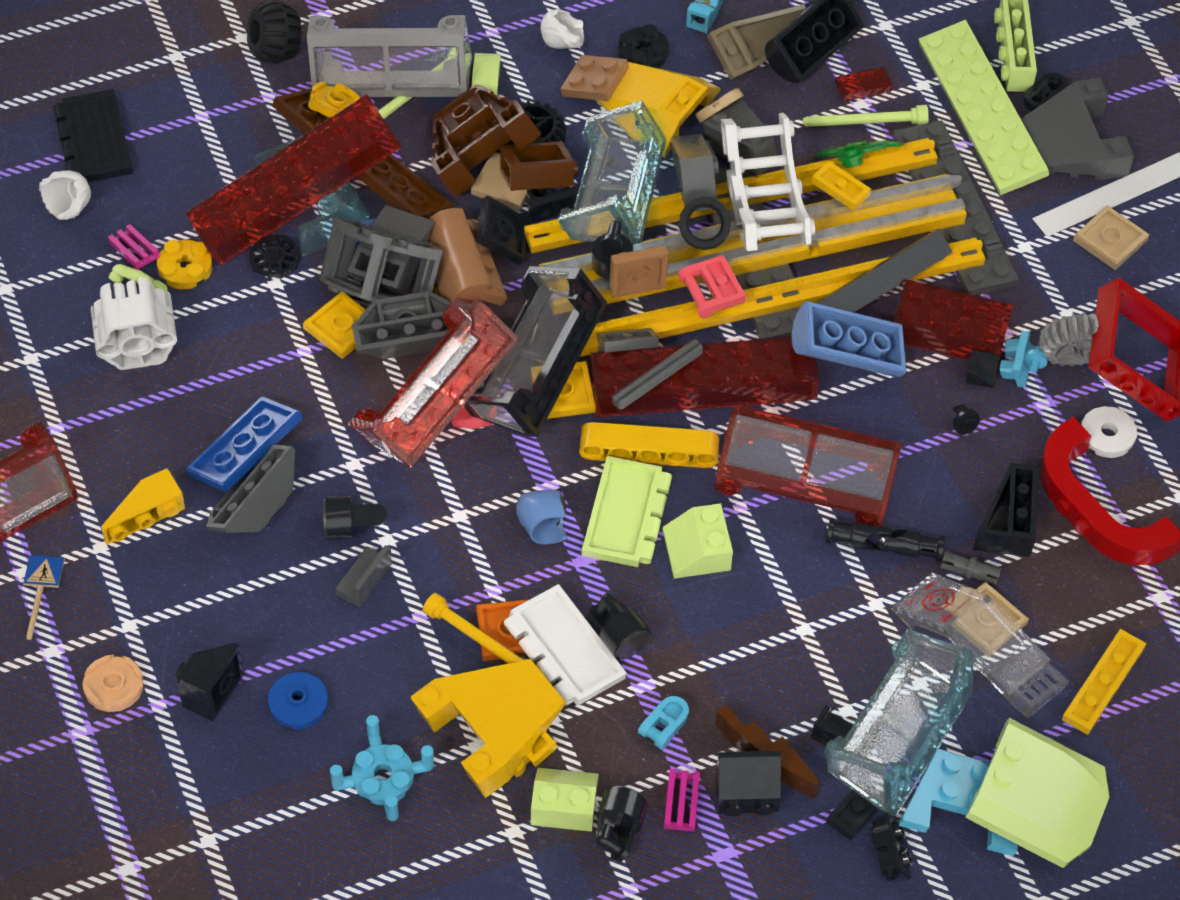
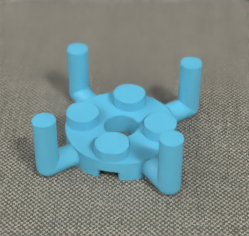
(380, 757)

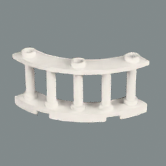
(741, 193)

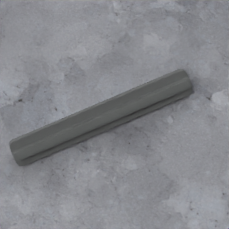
(657, 374)

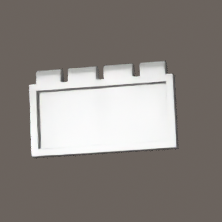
(566, 645)

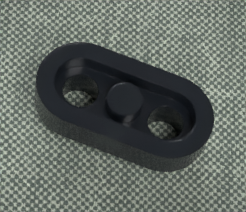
(1042, 90)

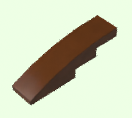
(752, 738)

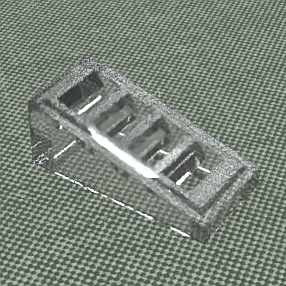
(1028, 706)

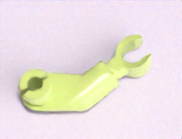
(120, 271)

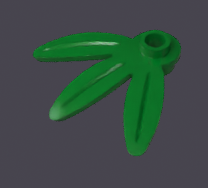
(854, 151)

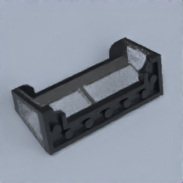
(551, 334)

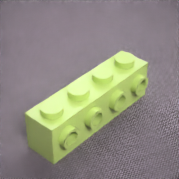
(1016, 45)

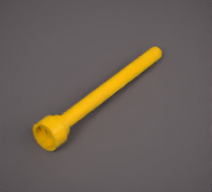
(438, 608)

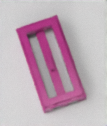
(125, 236)
(684, 777)

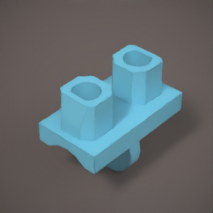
(1026, 359)

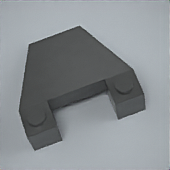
(1068, 136)

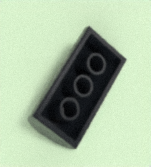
(812, 38)

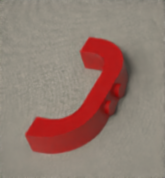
(1088, 516)

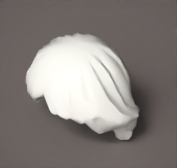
(562, 30)
(65, 194)

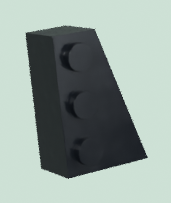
(1012, 515)

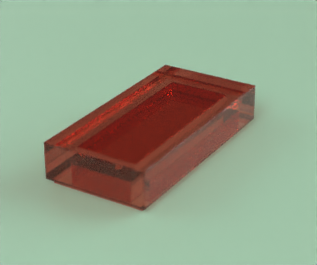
(863, 84)

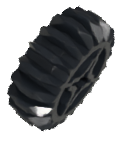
(547, 121)

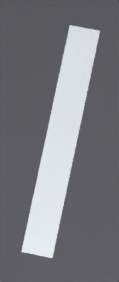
(1110, 195)

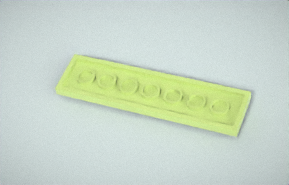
(983, 107)

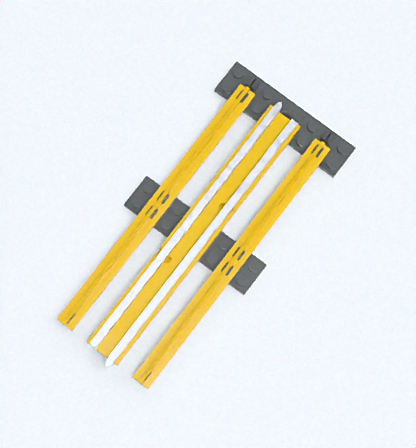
(935, 199)

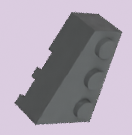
(745, 118)

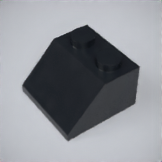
(209, 679)
(748, 782)

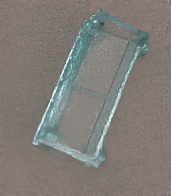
(617, 174)
(903, 721)

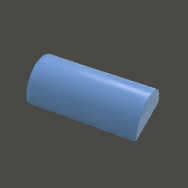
(849, 339)

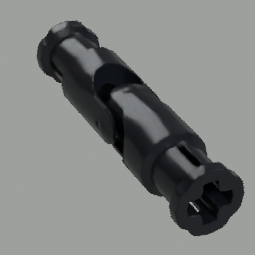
(898, 541)

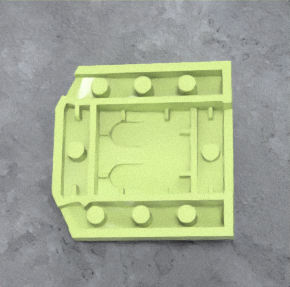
(1041, 795)

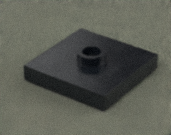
(502, 230)

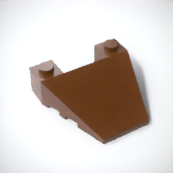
(473, 130)

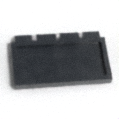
(93, 136)

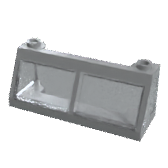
(392, 59)

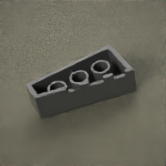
(694, 167)

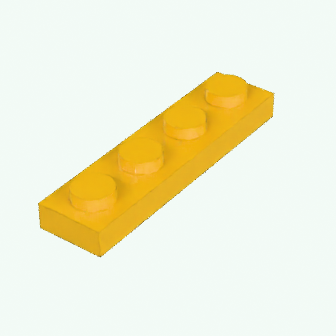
(1103, 682)

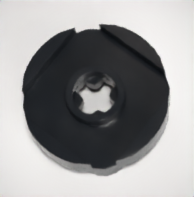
(644, 37)

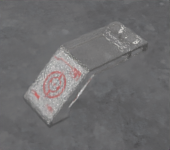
(977, 624)

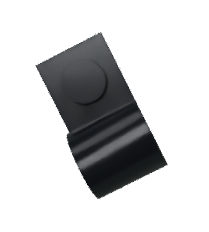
(547, 203)

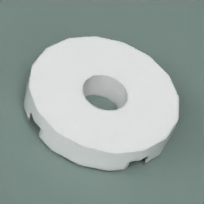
(1118, 422)

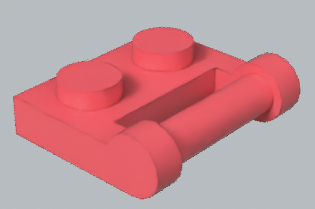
(719, 281)

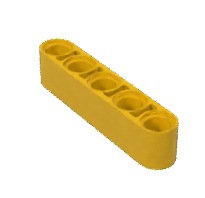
(650, 444)

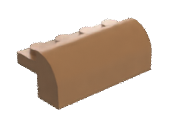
(465, 265)

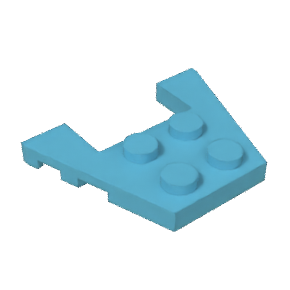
(950, 785)

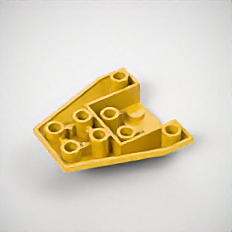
(665, 93)

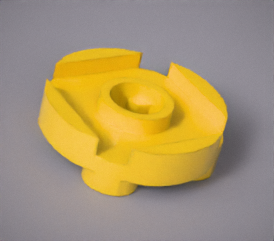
(330, 99)
(181, 251)

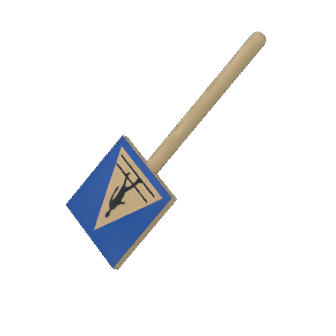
(41, 572)

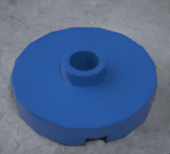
(299, 713)

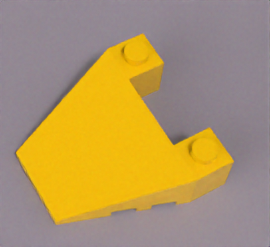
(502, 706)

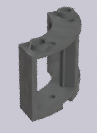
(341, 251)

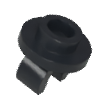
(966, 420)

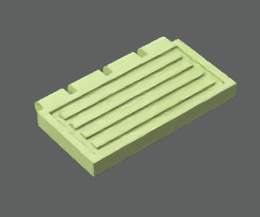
(627, 512)

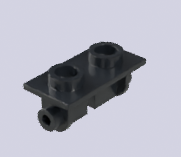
(890, 835)

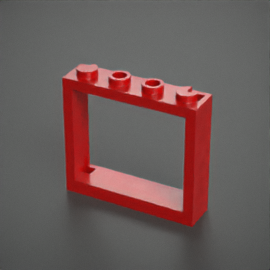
(1121, 297)

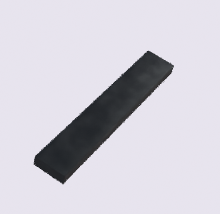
(889, 273)

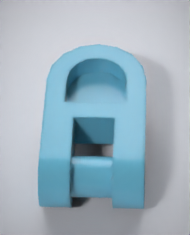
(671, 713)

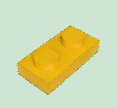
(841, 185)

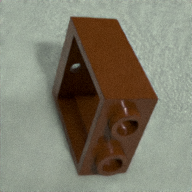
(537, 166)

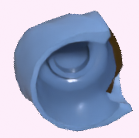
(542, 515)

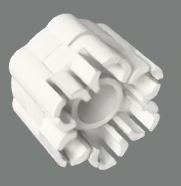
(133, 328)

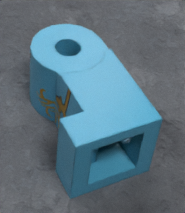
(703, 8)

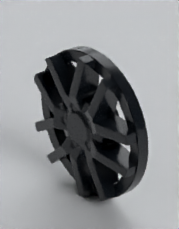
(274, 256)

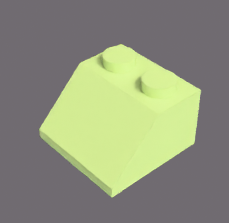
(698, 542)
(564, 799)

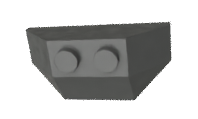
(401, 325)
(257, 494)

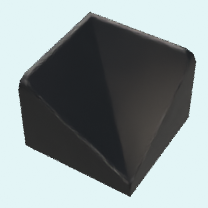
(982, 368)

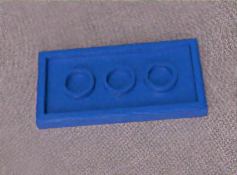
(244, 444)

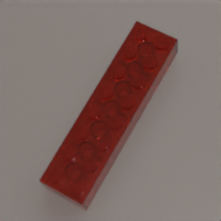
(293, 180)
(719, 377)

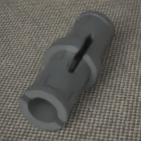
(971, 568)

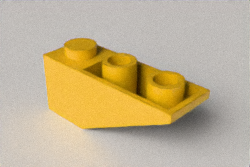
(146, 504)

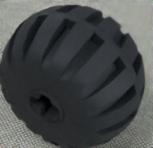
(274, 32)

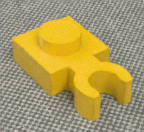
(541, 750)

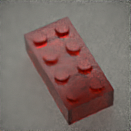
(951, 320)

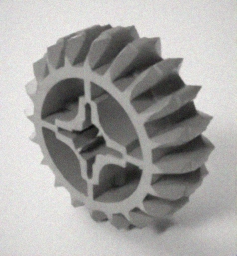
(1069, 339)

